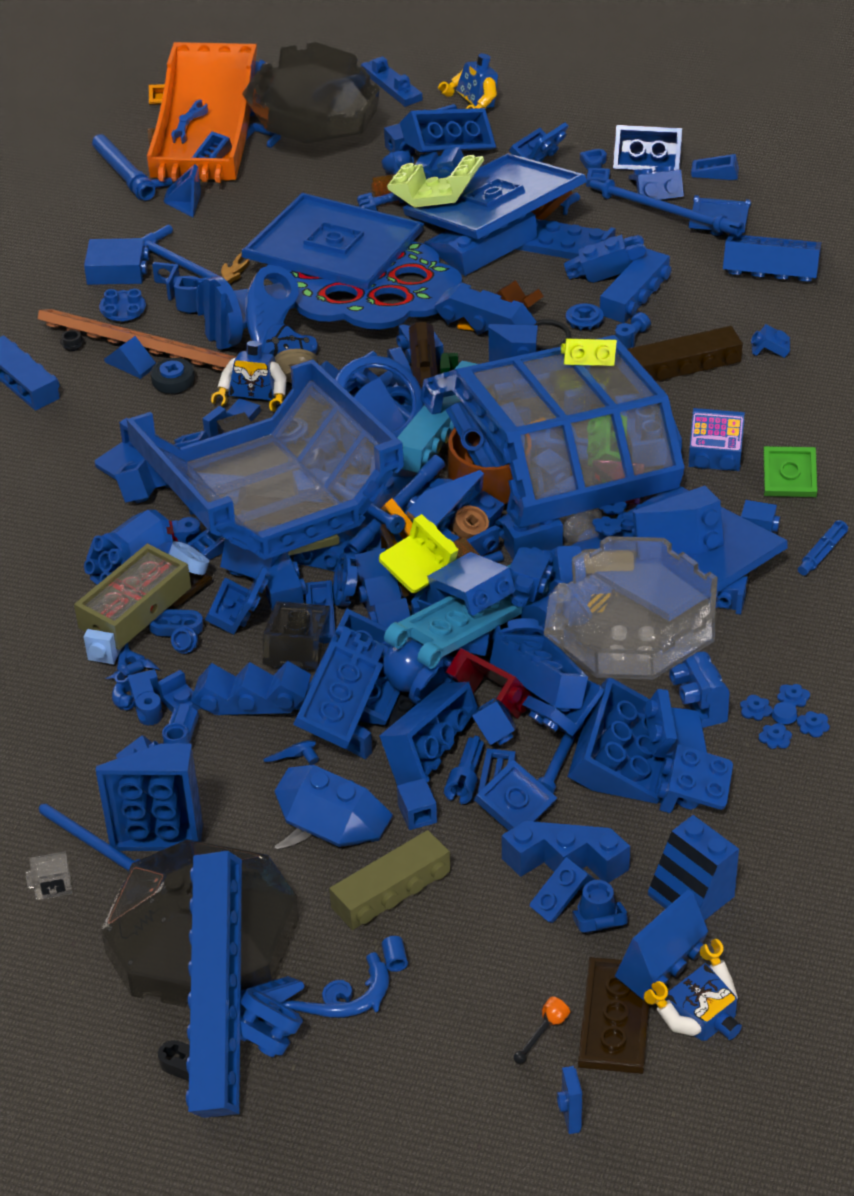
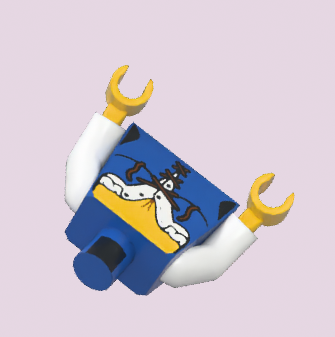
(253, 376)
(700, 1002)

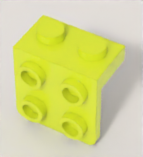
(419, 555)

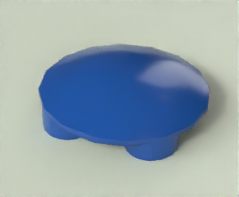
(122, 304)

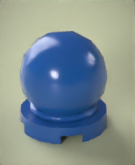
(411, 676)

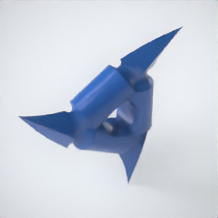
(137, 661)

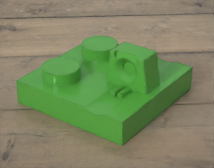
(790, 471)

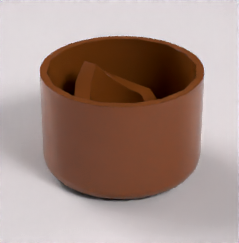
(461, 464)

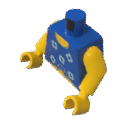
(475, 83)

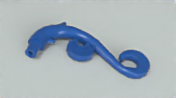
(341, 989)

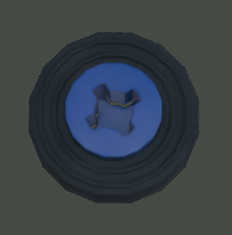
(172, 375)

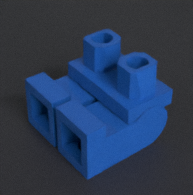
(702, 688)

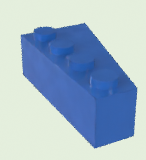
(541, 668)
(427, 730)

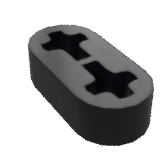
(175, 1066)

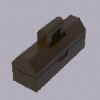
(422, 351)

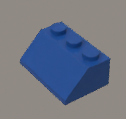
(647, 147)
(664, 946)

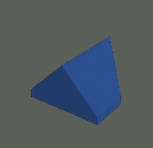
(185, 192)

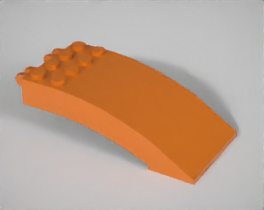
(218, 77)

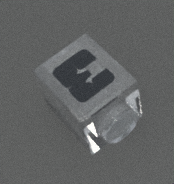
(49, 875)

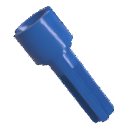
(463, 779)

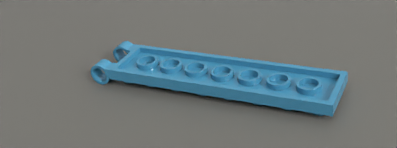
(450, 626)

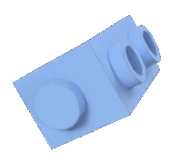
(101, 646)

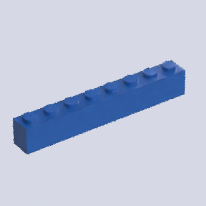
(215, 985)

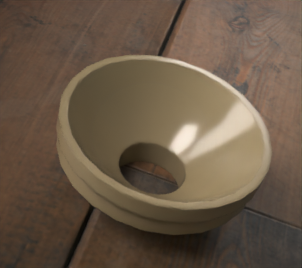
(293, 357)

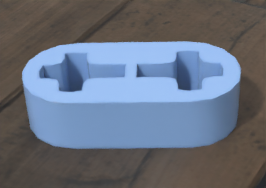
(196, 561)

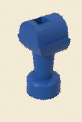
(626, 332)

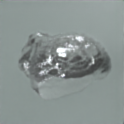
(580, 527)

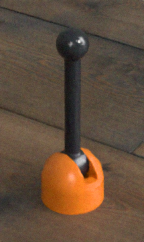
(553, 1013)

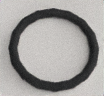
(556, 323)

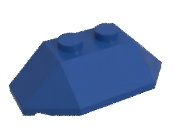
(331, 806)

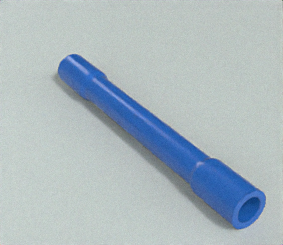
(425, 474)

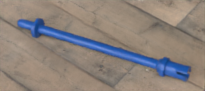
(719, 223)

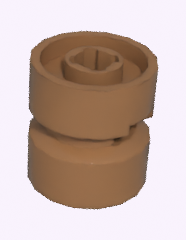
(469, 522)

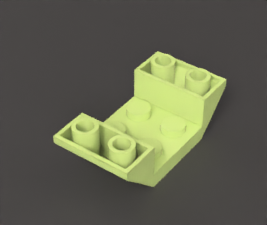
(413, 187)

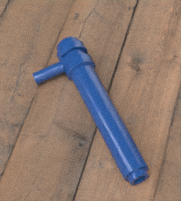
(136, 180)

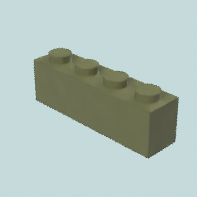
(390, 879)

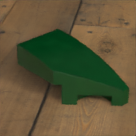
(448, 362)

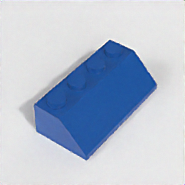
(448, 129)

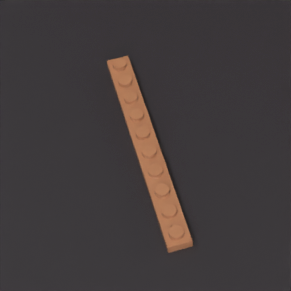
(118, 334)

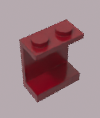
(472, 669)

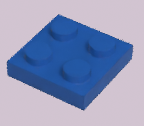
(515, 797)

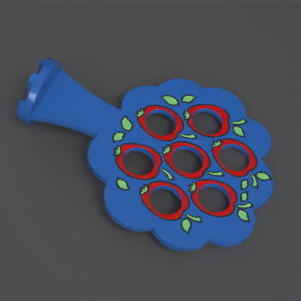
(226, 308)

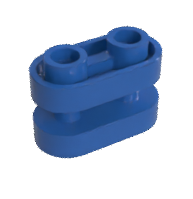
(269, 1039)

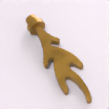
(233, 273)

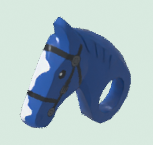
(267, 314)

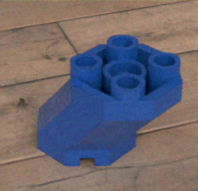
(114, 548)

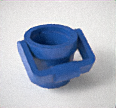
(598, 908)

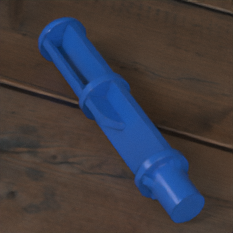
(823, 547)

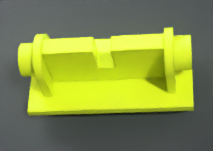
(589, 352)

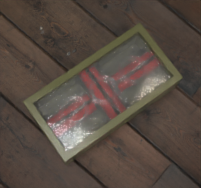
(133, 594)

